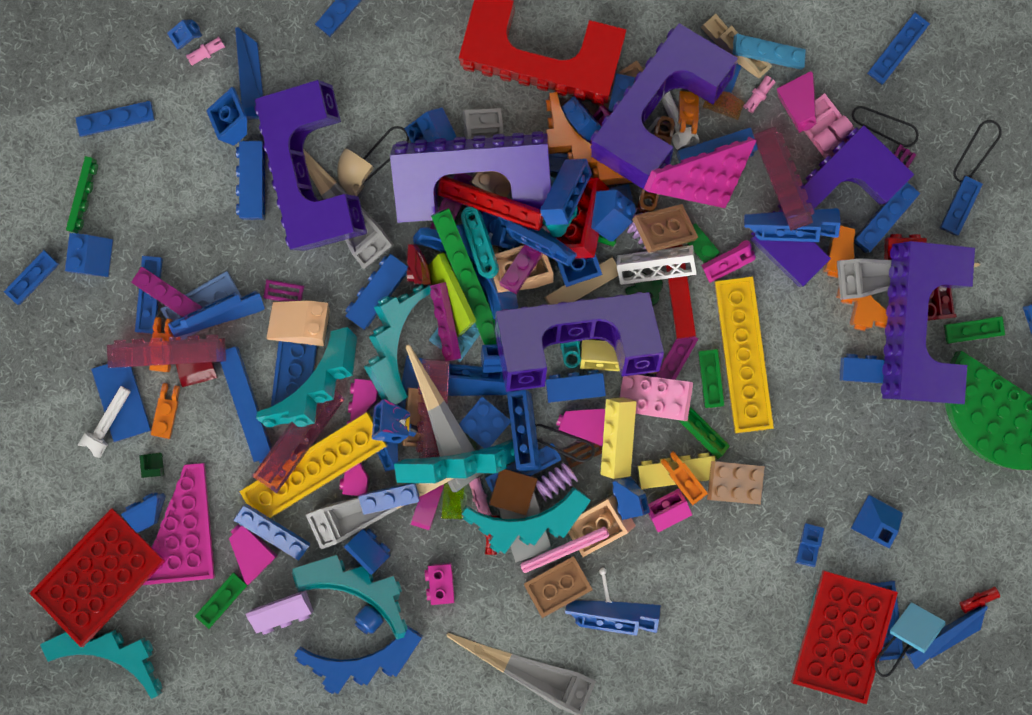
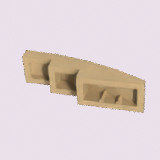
(724, 39)
(580, 290)

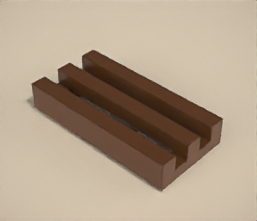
(580, 453)

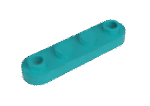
(479, 242)

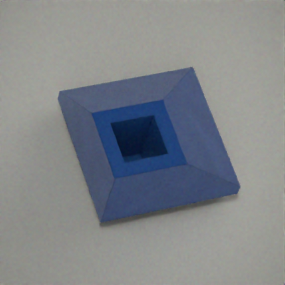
(630, 498)
(144, 514)
(878, 521)

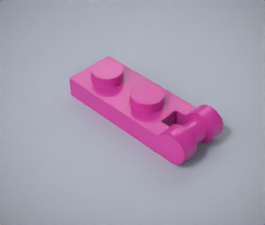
(728, 261)

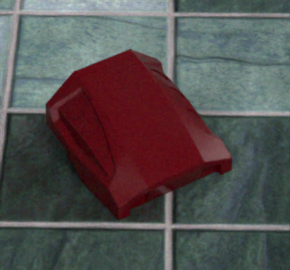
(417, 268)
(941, 304)
(196, 373)

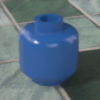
(368, 619)

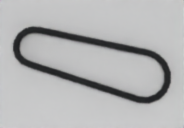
(890, 117)
(395, 127)
(1000, 133)
(568, 435)
(897, 662)

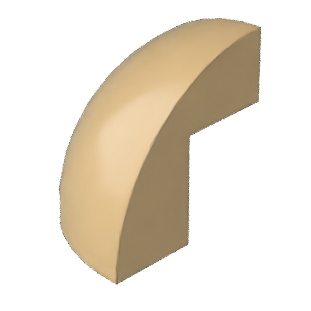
(352, 172)

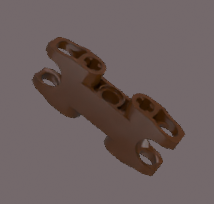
(667, 137)

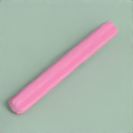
(564, 549)

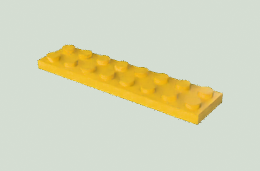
(743, 355)
(318, 467)

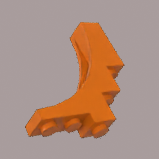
(565, 139)
(865, 309)

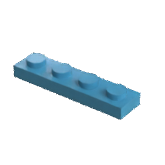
(769, 51)

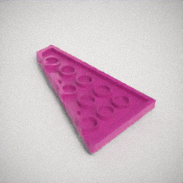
(703, 178)
(186, 532)

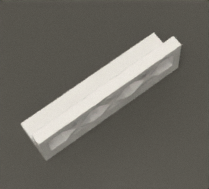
(655, 261)

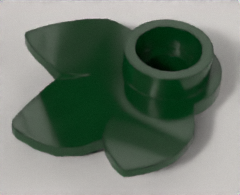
(652, 287)

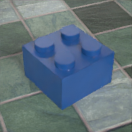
(484, 423)

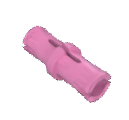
(205, 51)
(759, 94)
(479, 496)

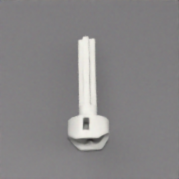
(679, 139)
(95, 441)

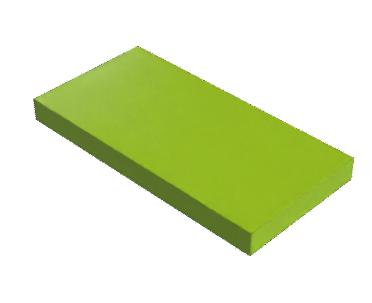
(462, 313)

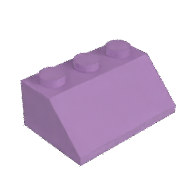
(280, 612)

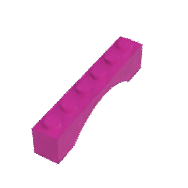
(364, 397)

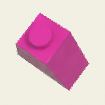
(799, 101)
(584, 424)
(426, 508)
(250, 553)

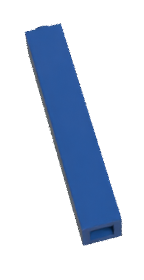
(245, 404)

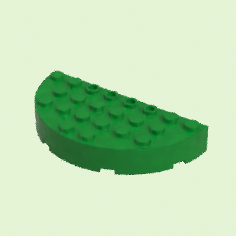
(994, 418)

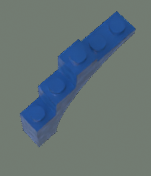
(498, 301)
(338, 671)

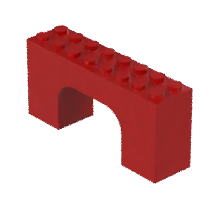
(583, 76)

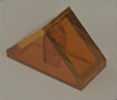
(727, 105)

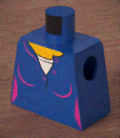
(391, 423)

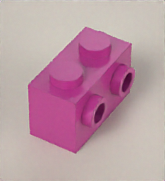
(669, 510)
(440, 584)

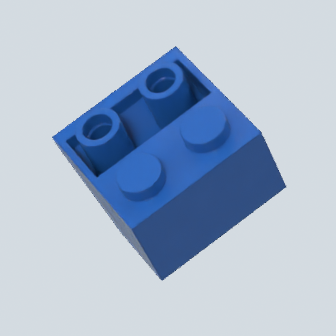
(431, 126)

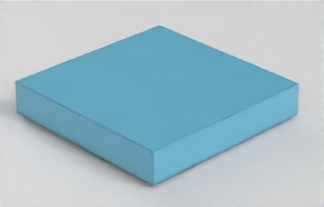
(917, 627)

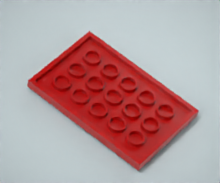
(97, 577)
(844, 637)

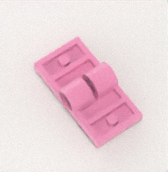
(830, 127)
(658, 396)

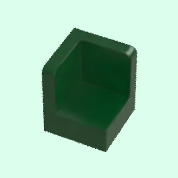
(151, 465)

